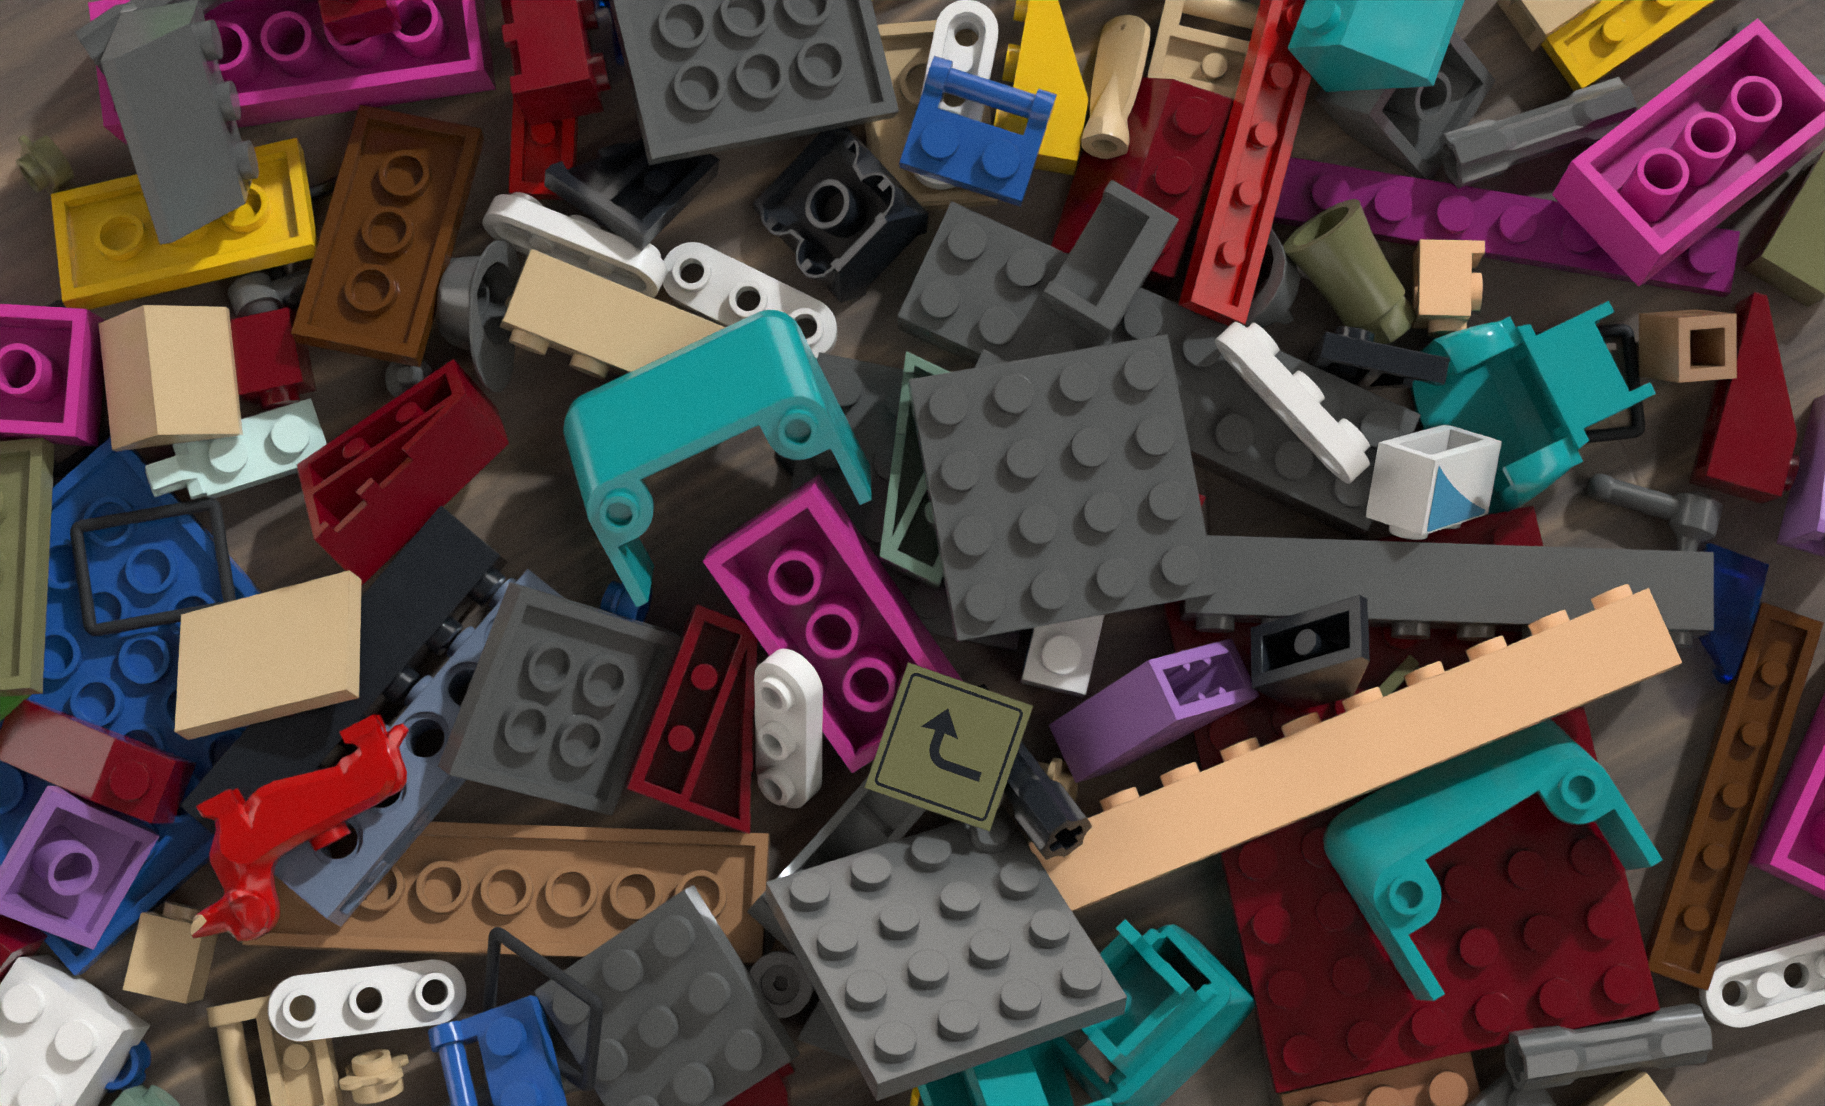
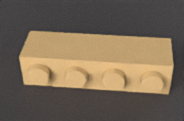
(594, 319)

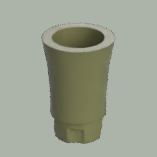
(1351, 271)

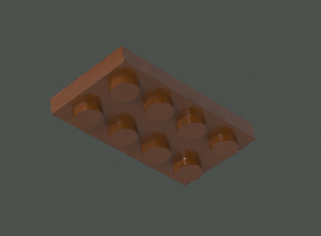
(388, 236)

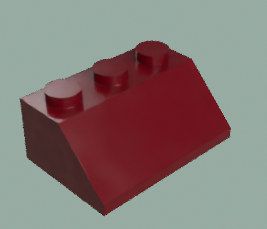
(1167, 162)

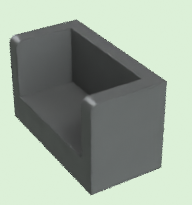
(1110, 261)

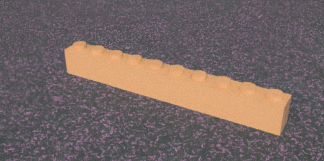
(1366, 746)

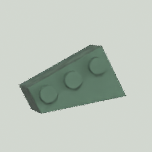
(908, 527)

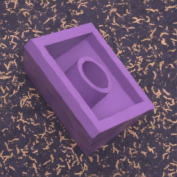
(72, 866)

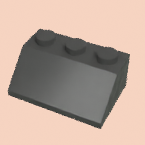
(179, 116)

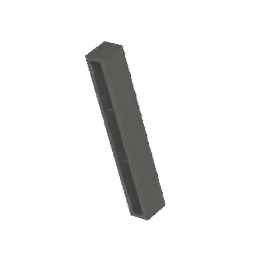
(1446, 584)

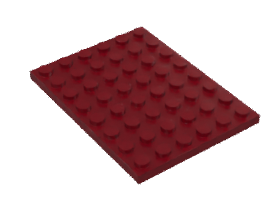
(1527, 922)

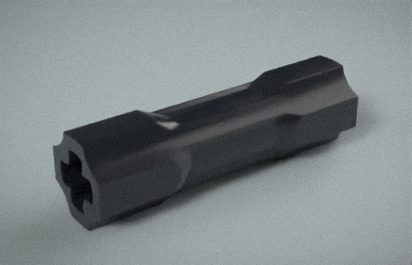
(1044, 807)

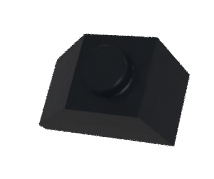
(1312, 654)

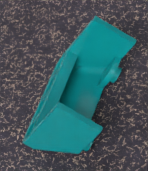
(688, 403)
(1388, 835)

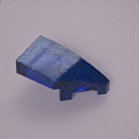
(1736, 601)

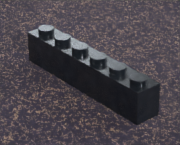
(402, 620)

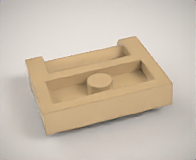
(1202, 56)
(295, 1070)

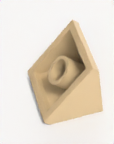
(169, 376)

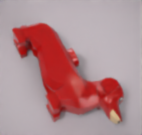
(287, 814)

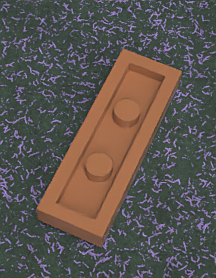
(1426, 1083)

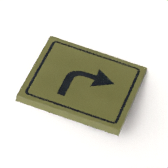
(948, 746)

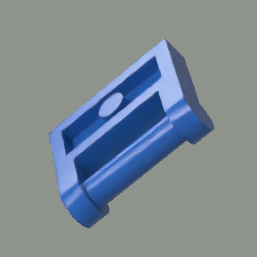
(971, 151)
(514, 1053)

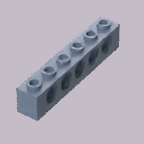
(386, 833)

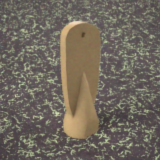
(1115, 85)

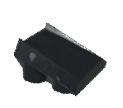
(841, 213)

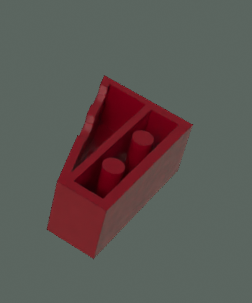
(554, 58)
(398, 467)
(702, 724)

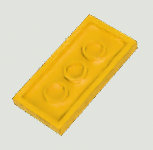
(114, 255)

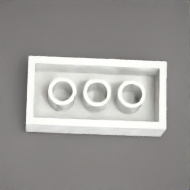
(60, 1036)

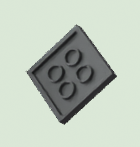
(559, 700)
(676, 1012)

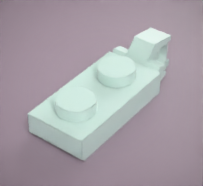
(265, 452)

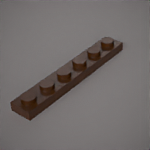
(1732, 797)

